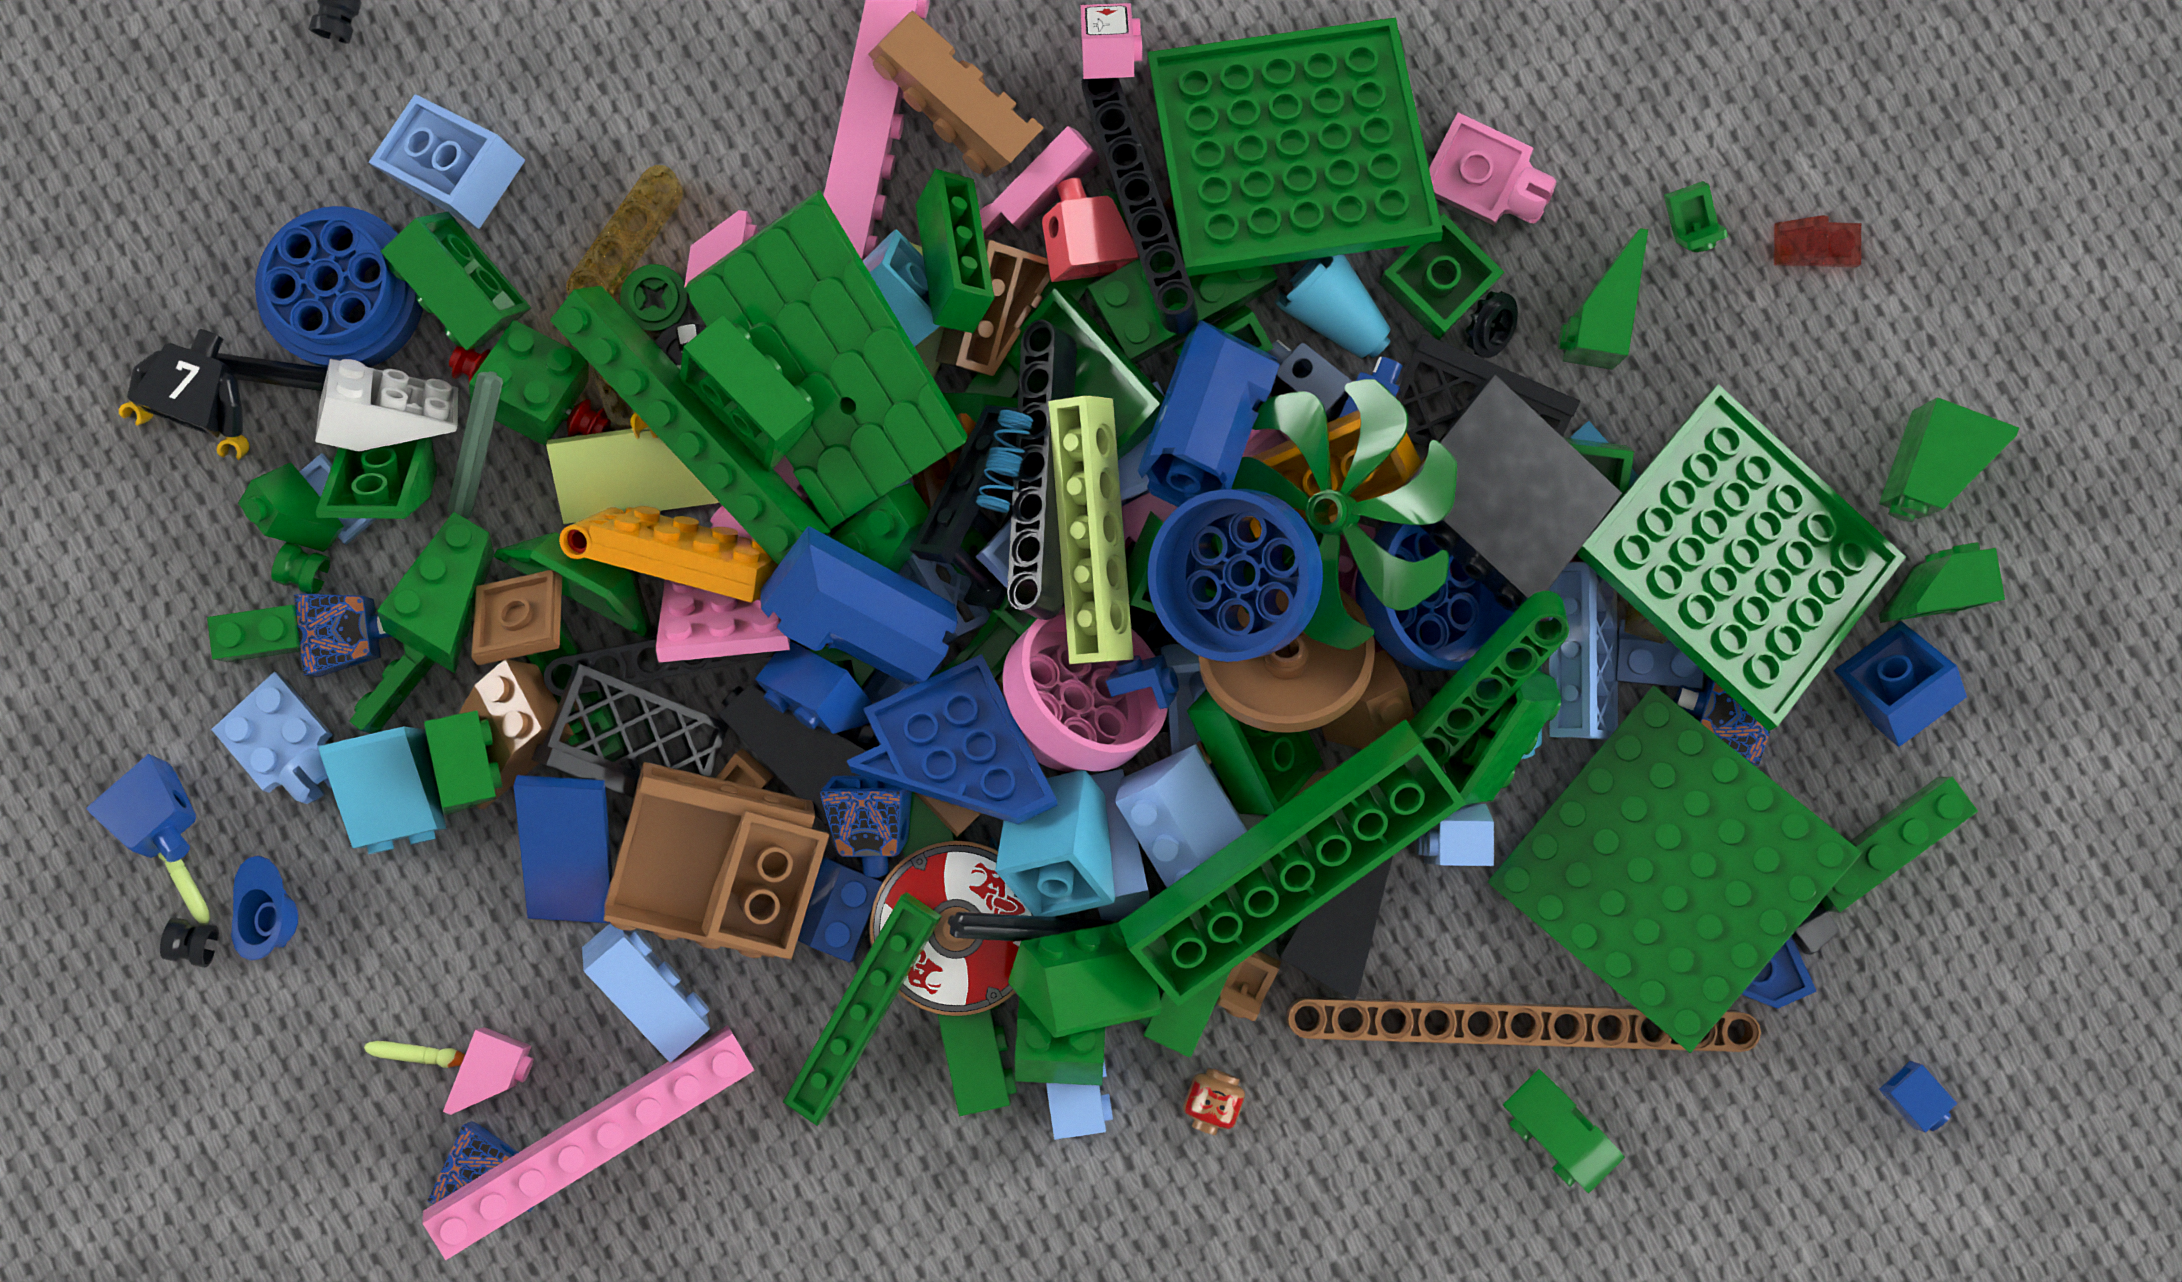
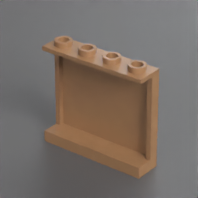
(677, 848)

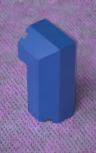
(1206, 415)
(859, 607)

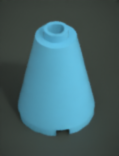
(1337, 306)

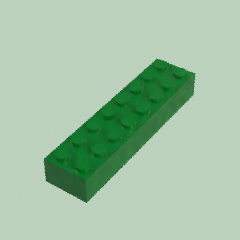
(1291, 863)

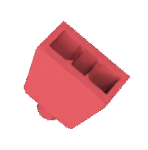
(1085, 235)

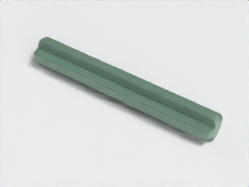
(475, 443)

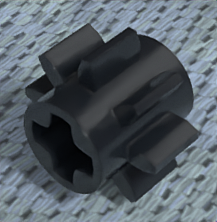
(1149, 627)

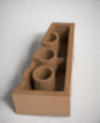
(952, 96)

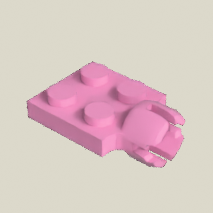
(1488, 174)

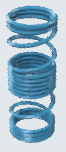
(1004, 462)

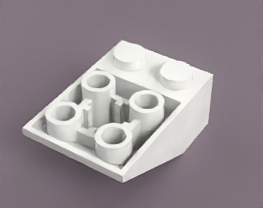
(381, 408)

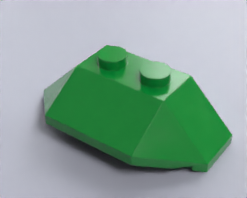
(592, 583)

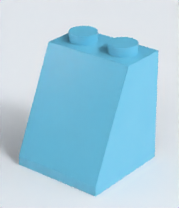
(903, 282)
(385, 788)
(1062, 855)

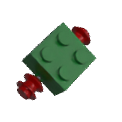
(538, 383)

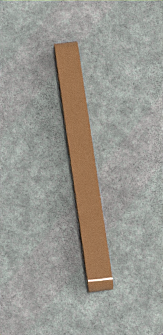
(1499, 1029)

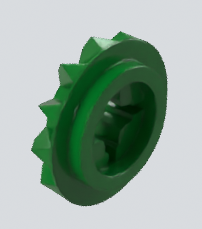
(654, 278)

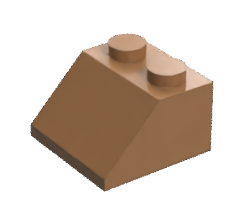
(1377, 711)

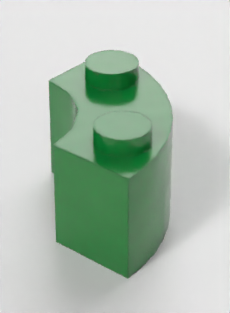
(1563, 1131)

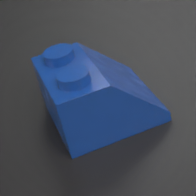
(1902, 683)
(813, 690)
(839, 910)

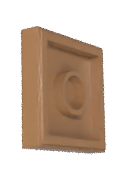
(517, 617)

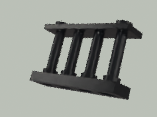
(957, 511)

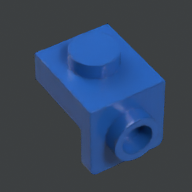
(1141, 674)

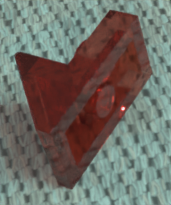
(1817, 243)

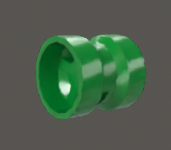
(299, 568)

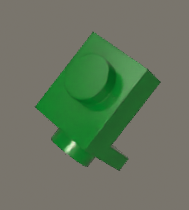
(1694, 217)

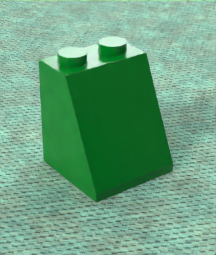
(1940, 457)

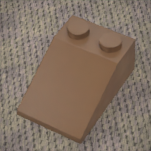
(518, 716)
(765, 885)

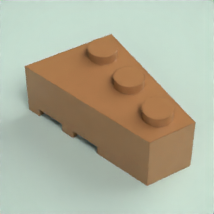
(1017, 287)

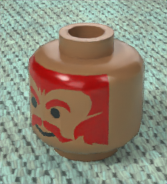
(1214, 1101)

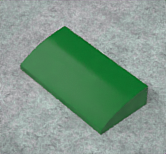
(1101, 369)

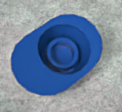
(261, 910)

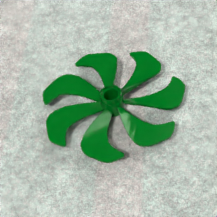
(1420, 502)

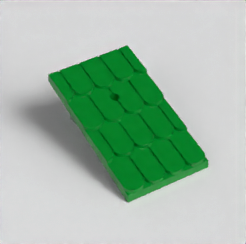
(836, 337)

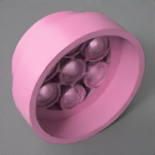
(1068, 706)

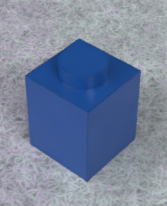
(1919, 1097)

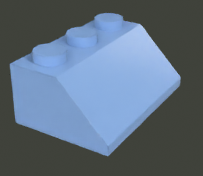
(1178, 813)

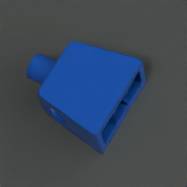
(147, 810)

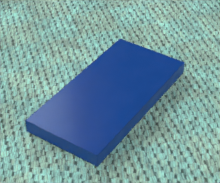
(564, 847)

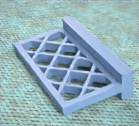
(1587, 658)

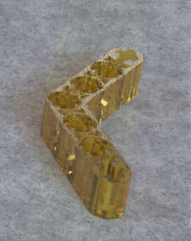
(634, 245)

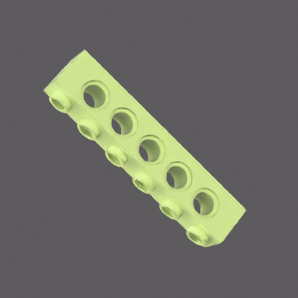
(1091, 530)

